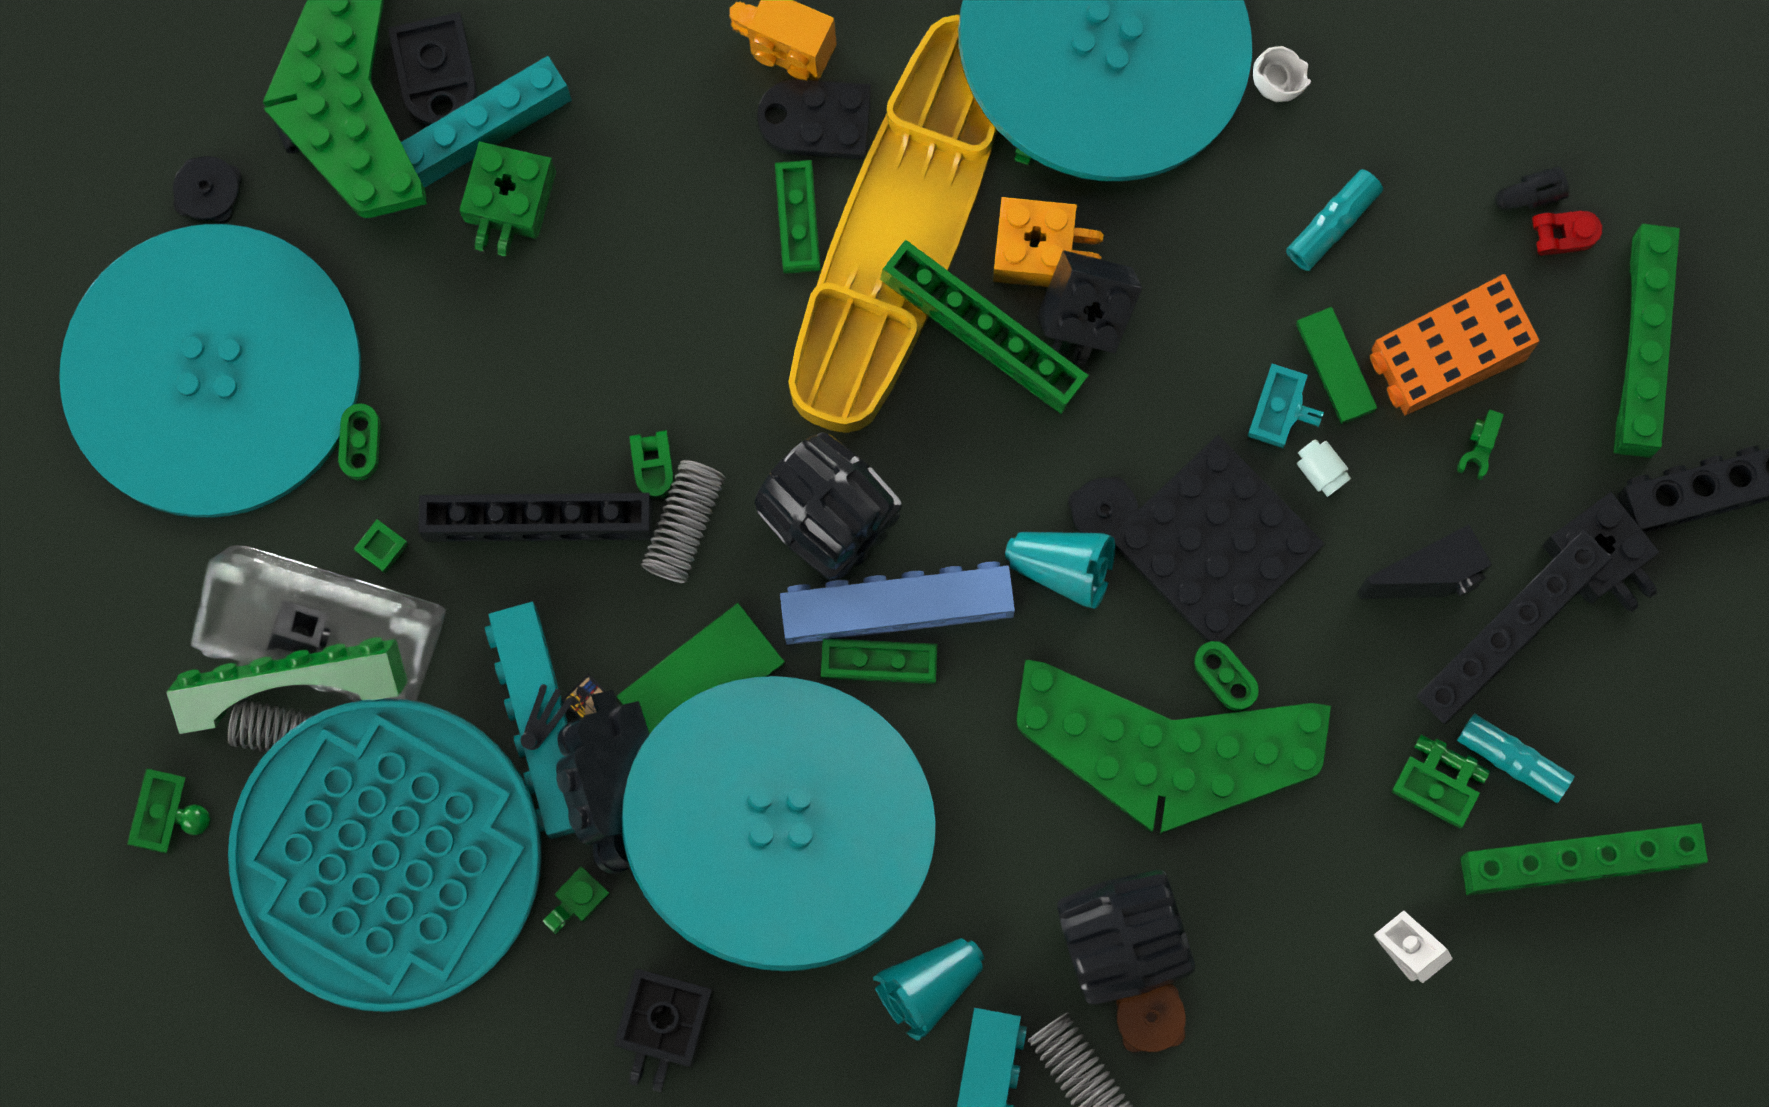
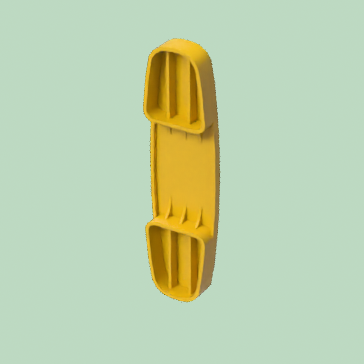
(911, 187)

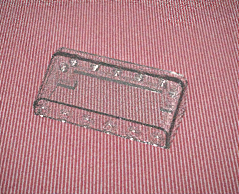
(247, 590)

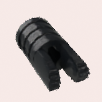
(1526, 193)

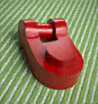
(1579, 231)

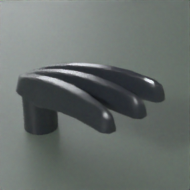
(538, 730)

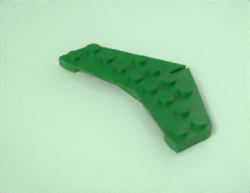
(333, 115)
(1189, 762)

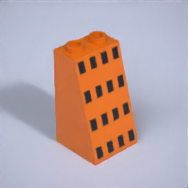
(1455, 346)

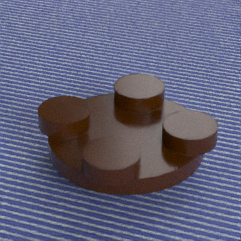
(1152, 1020)

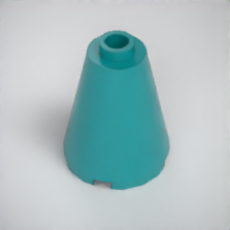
(1065, 562)
(928, 984)

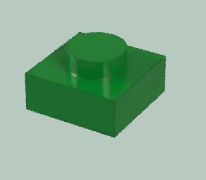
(381, 546)

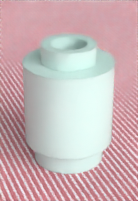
(1323, 467)

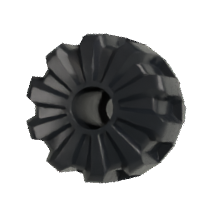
(827, 505)
(1125, 937)

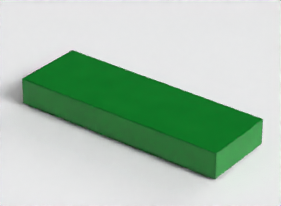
(797, 216)
(1336, 365)
(879, 661)

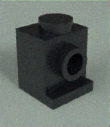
(299, 619)

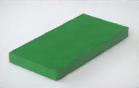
(718, 654)

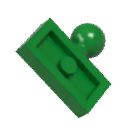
(159, 810)

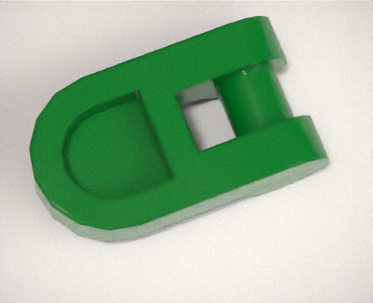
(656, 474)

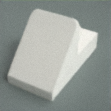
(1412, 948)

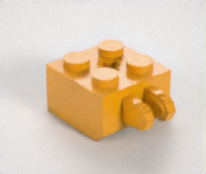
(787, 35)
(1040, 220)

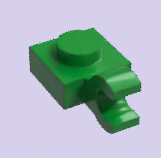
(1484, 434)
(579, 897)

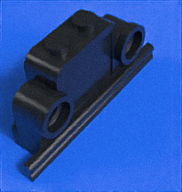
(595, 774)

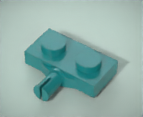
(1281, 406)

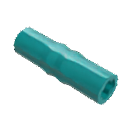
(1334, 220)
(1515, 758)

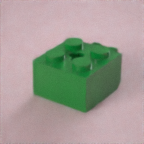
(519, 211)

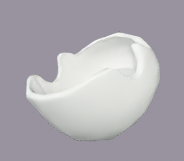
(1280, 74)

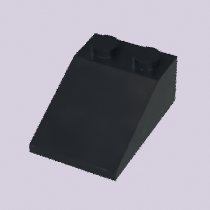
(1437, 570)

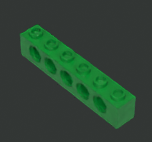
(983, 326)
(1584, 859)

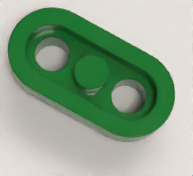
(359, 443)
(1228, 675)

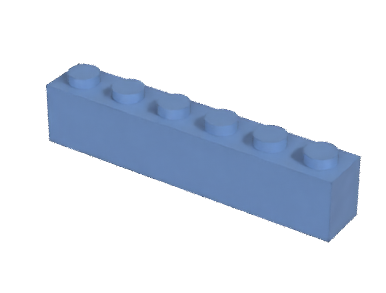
(897, 604)

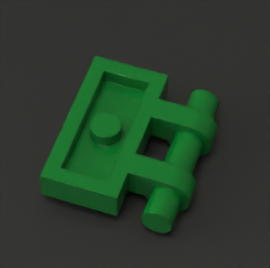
(1435, 791)

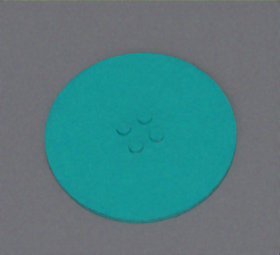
(1107, 81)
(209, 370)
(778, 823)
(384, 854)

